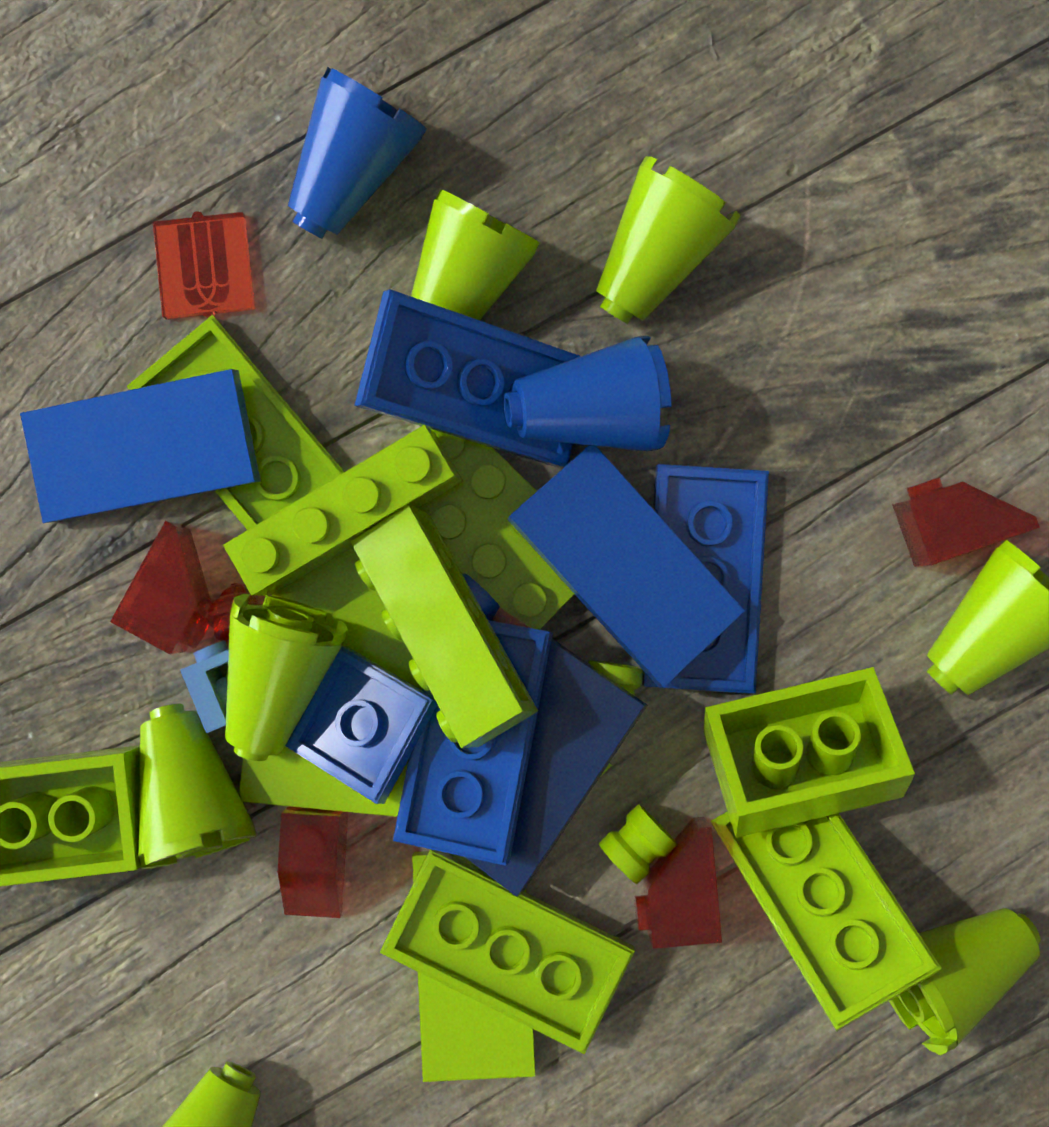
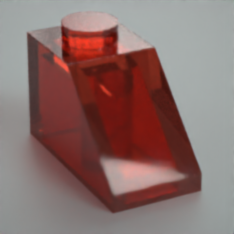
(955, 520)
(167, 594)
(312, 861)
(682, 892)

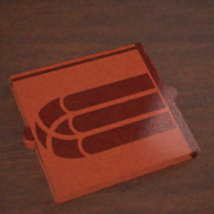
(203, 265)

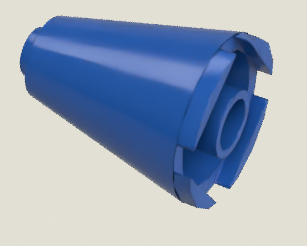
(347, 152)
(596, 399)

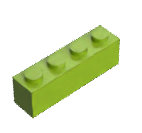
(341, 510)
(442, 628)

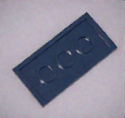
(575, 737)

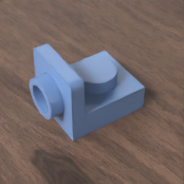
(208, 685)

